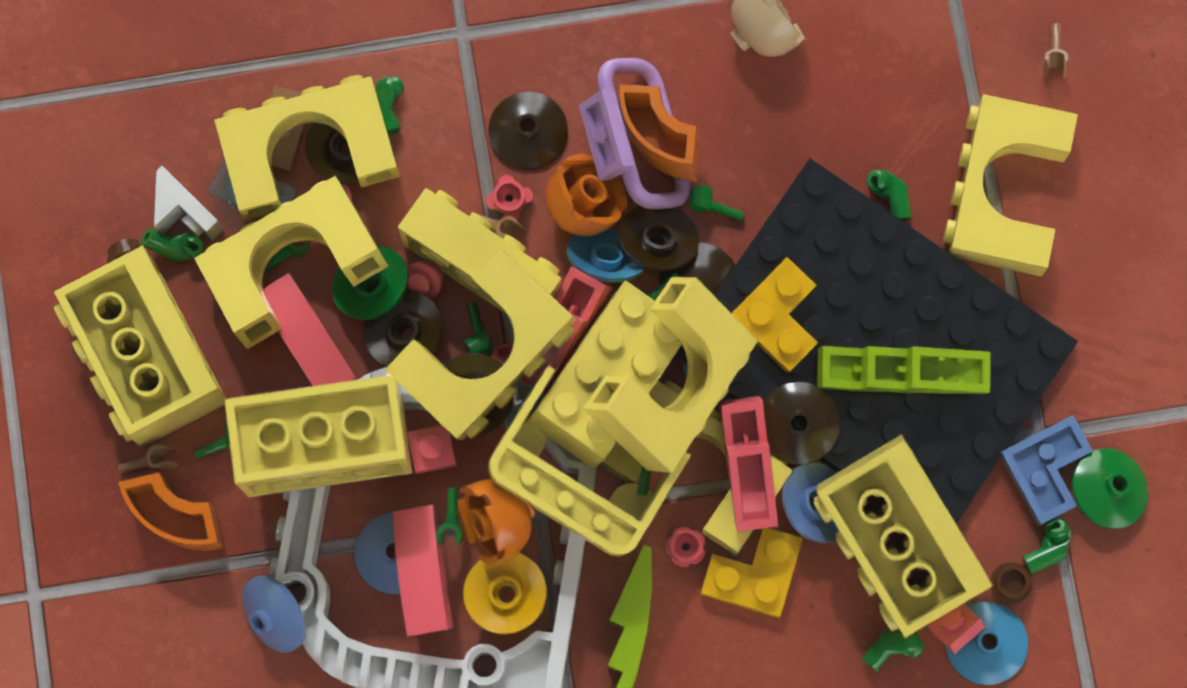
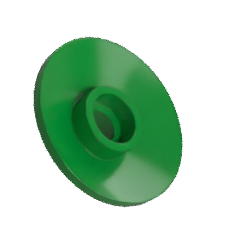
(362, 302)
(1095, 490)

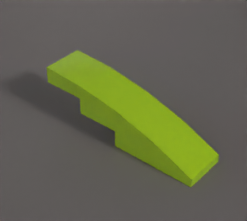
(904, 370)
(632, 617)

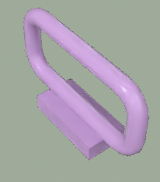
(610, 139)

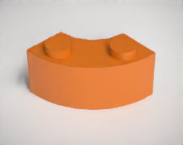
(657, 135)
(169, 517)

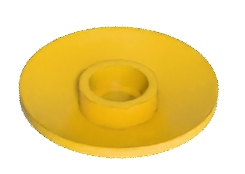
(487, 583)

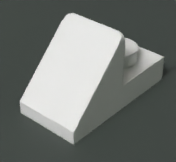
(174, 201)

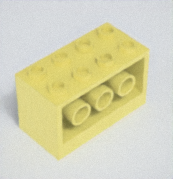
(165, 354)
(318, 436)
(929, 542)

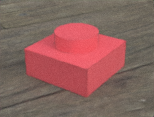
(431, 449)
(956, 627)

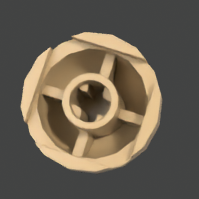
(764, 27)

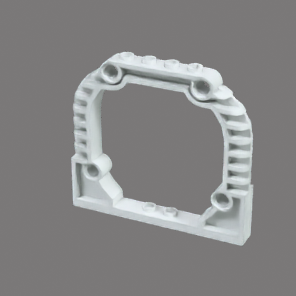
(530, 664)

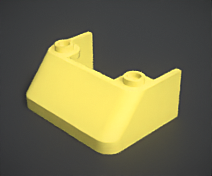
(609, 525)

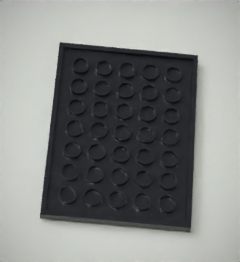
(896, 290)

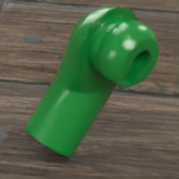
(387, 90)
(892, 190)
(174, 247)
(1053, 547)
(892, 643)

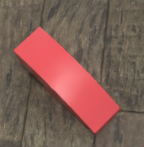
(584, 300)
(306, 334)
(748, 463)
(421, 571)

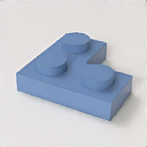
(1036, 465)

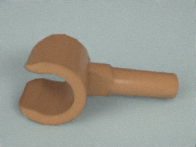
(1056, 56)
(504, 226)
(153, 459)

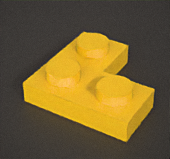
(768, 318)
(759, 585)

